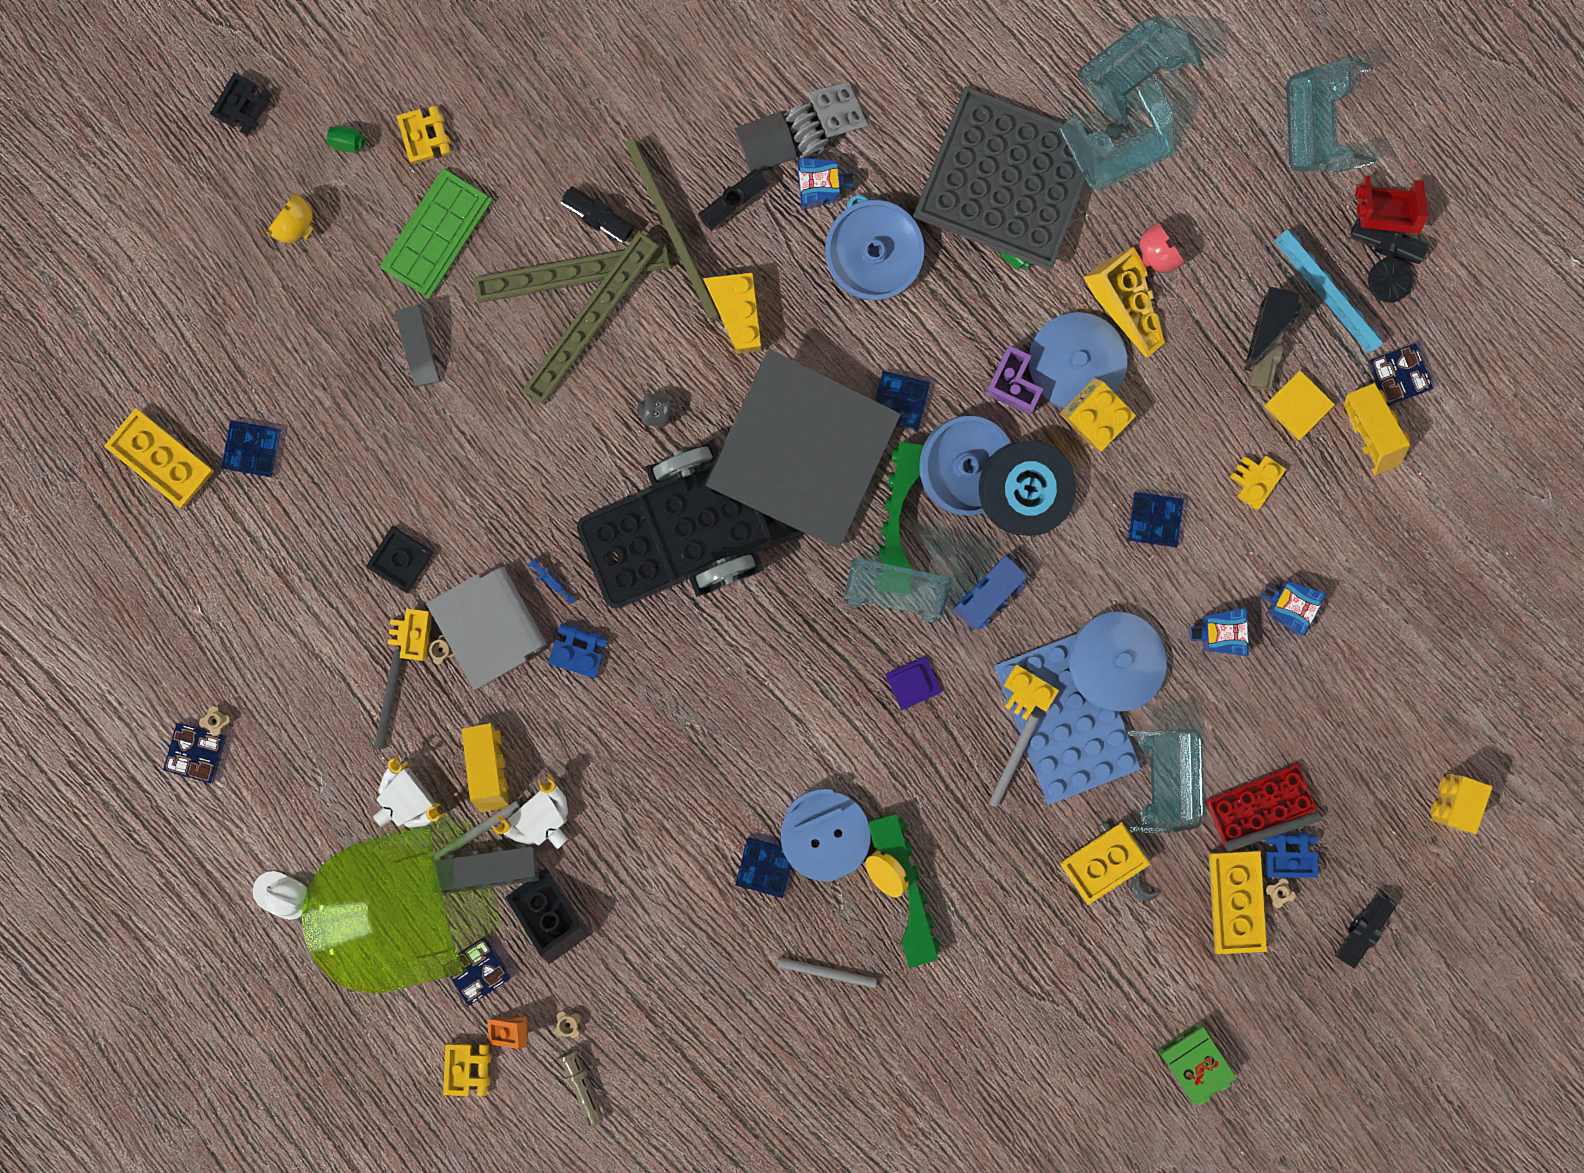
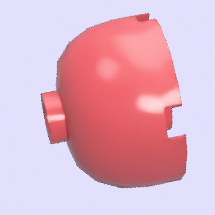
(1159, 250)

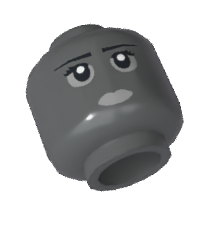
(655, 410)

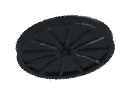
(1390, 280)

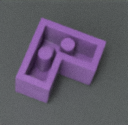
(1009, 386)

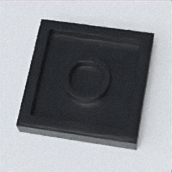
(400, 559)

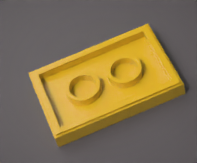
(1105, 863)

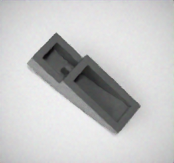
(417, 345)

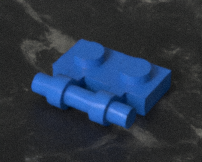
(575, 658)
(1292, 864)

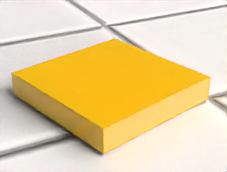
(1299, 405)

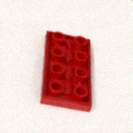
(1261, 803)

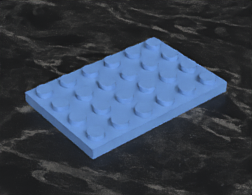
(1073, 741)

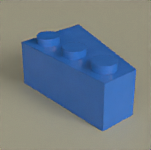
(990, 593)

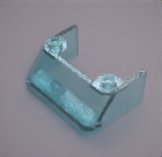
(1133, 59)
(1313, 120)
(1109, 163)
(897, 588)
(1174, 780)

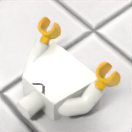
(404, 798)
(538, 818)

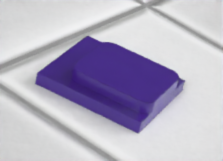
(913, 683)

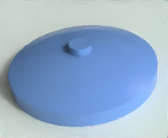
(874, 250)
(1072, 353)
(955, 459)
(1117, 661)

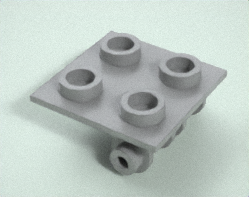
(837, 110)

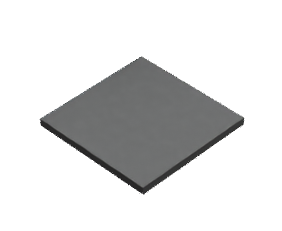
(1003, 180)
(802, 449)

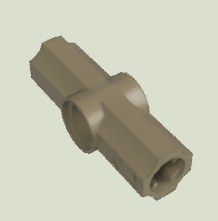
(1264, 368)

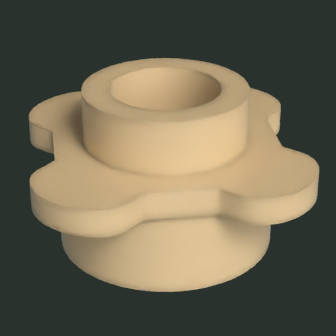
(433, 648)
(222, 721)
(1281, 885)
(562, 1030)

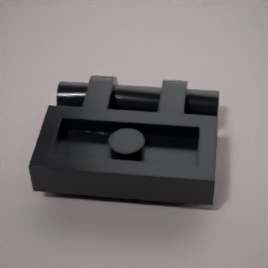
(235, 99)

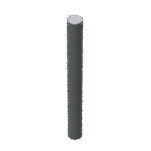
(388, 700)
(1272, 831)

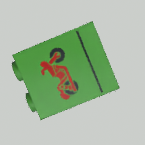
(1197, 1064)

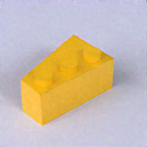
(737, 308)
(1377, 427)
(485, 768)

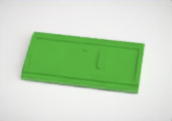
(436, 233)

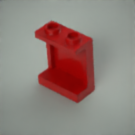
(1392, 208)

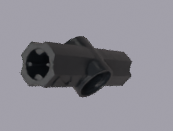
(745, 189)
(597, 215)
(1390, 242)
(1365, 931)

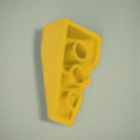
(1123, 292)

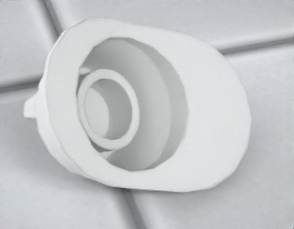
(279, 894)

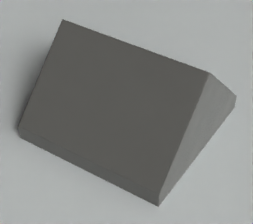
(766, 142)

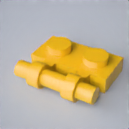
(416, 137)
(458, 1069)

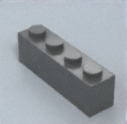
(488, 869)

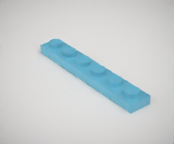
(1333, 297)

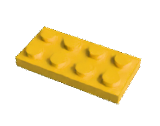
(159, 458)
(1237, 902)

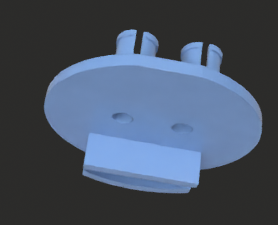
(817, 817)

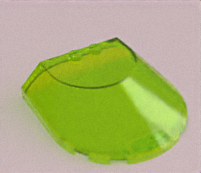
(380, 916)

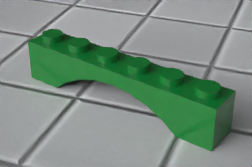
(905, 474)
(917, 939)

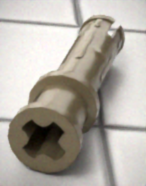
(577, 1077)

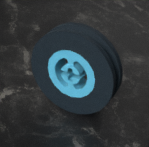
(1053, 489)

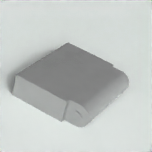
(487, 626)

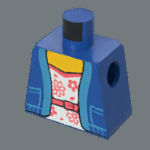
(820, 182)
(1293, 605)
(1223, 632)

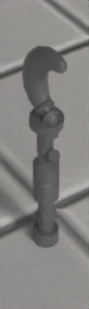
(1135, 884)

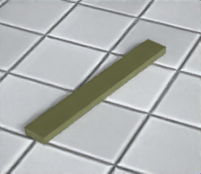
(672, 230)
(557, 275)
(591, 317)

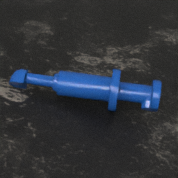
(550, 579)

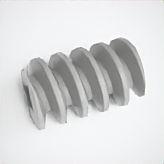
(805, 131)

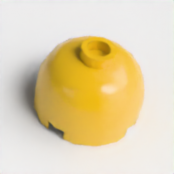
(292, 221)

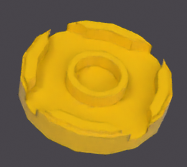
(887, 874)

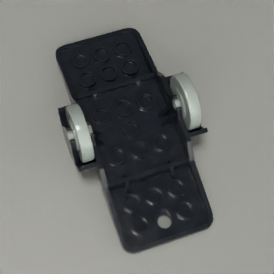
(677, 533)

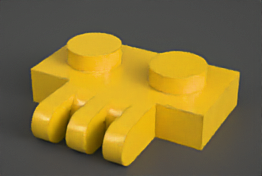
(1257, 480)
(412, 634)
(1028, 692)

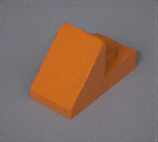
(508, 1031)

